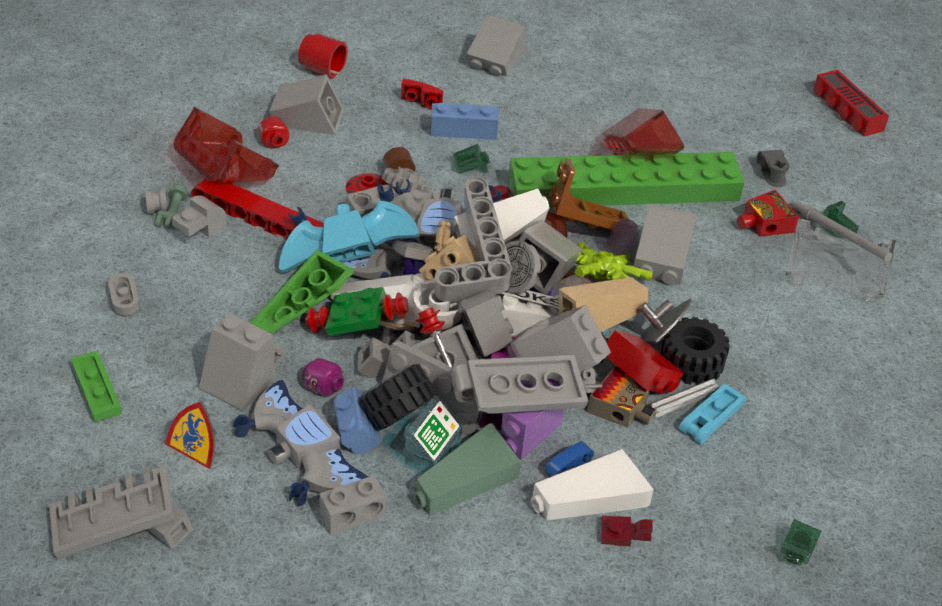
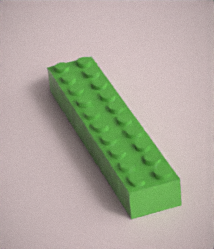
(635, 178)

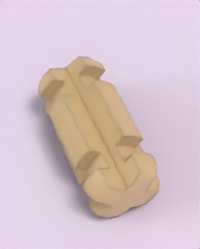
(443, 234)

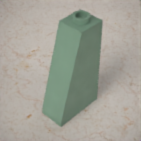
(468, 471)

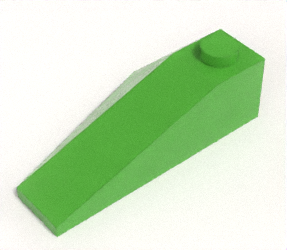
(307, 287)

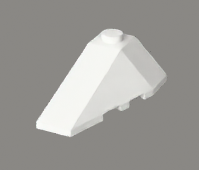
(392, 285)

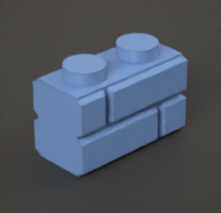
(354, 423)

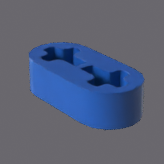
(569, 459)

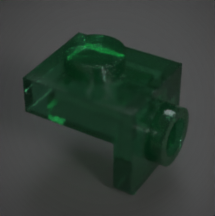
(835, 213)
(800, 542)

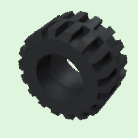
(696, 349)
(398, 396)

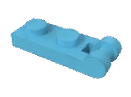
(712, 413)

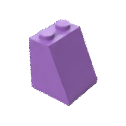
(529, 428)

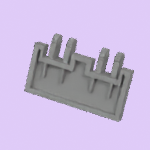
(111, 512)

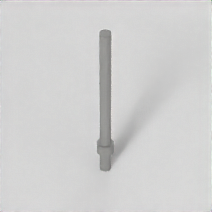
(811, 214)

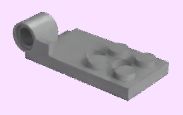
(498, 387)

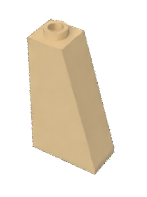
(607, 301)

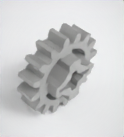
(401, 174)

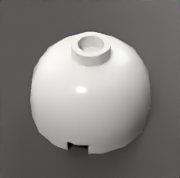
(426, 298)

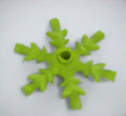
(607, 265)

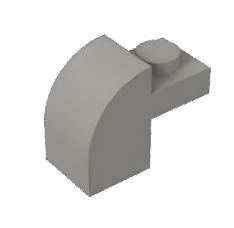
(200, 216)
(375, 355)

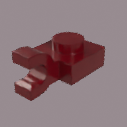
(620, 531)

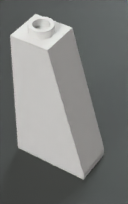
(513, 215)
(593, 488)

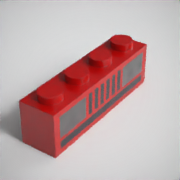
(850, 103)

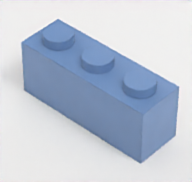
(464, 121)

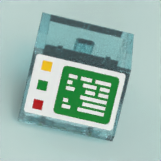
(430, 436)

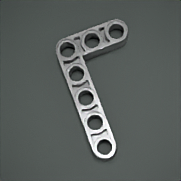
(494, 267)

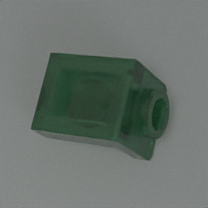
(471, 158)

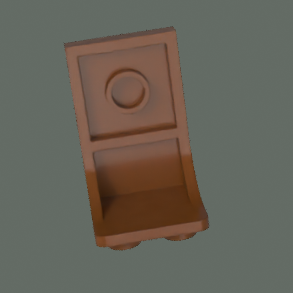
(577, 209)

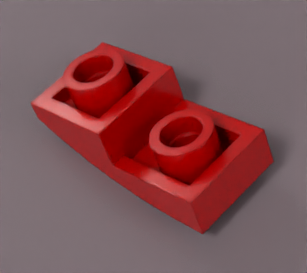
(419, 91)

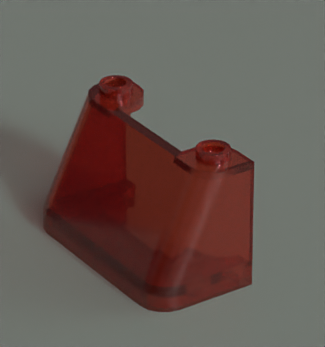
(218, 151)

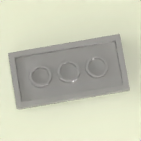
(404, 356)

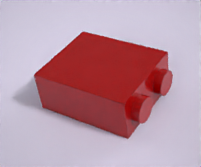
(643, 363)

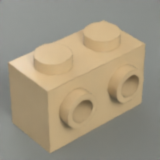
(454, 253)

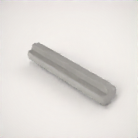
(684, 397)

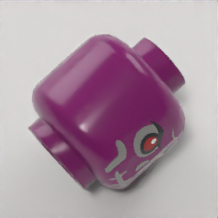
(323, 377)

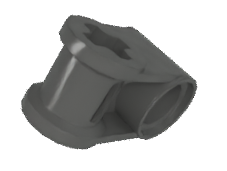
(773, 166)

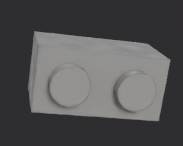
(486, 322)

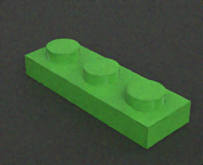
(96, 386)

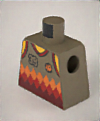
(620, 400)

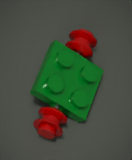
(357, 311)

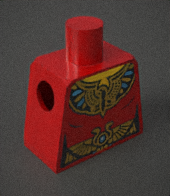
(768, 215)

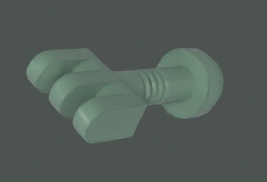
(177, 194)

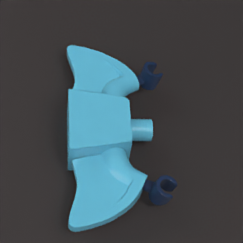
(347, 233)

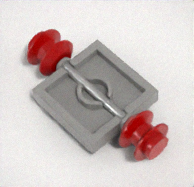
(449, 346)

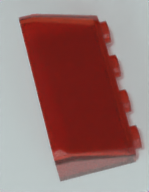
(644, 134)

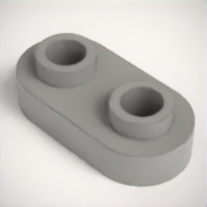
(123, 294)

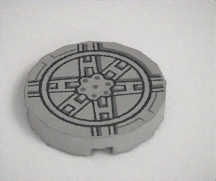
(524, 264)

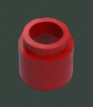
(322, 54)

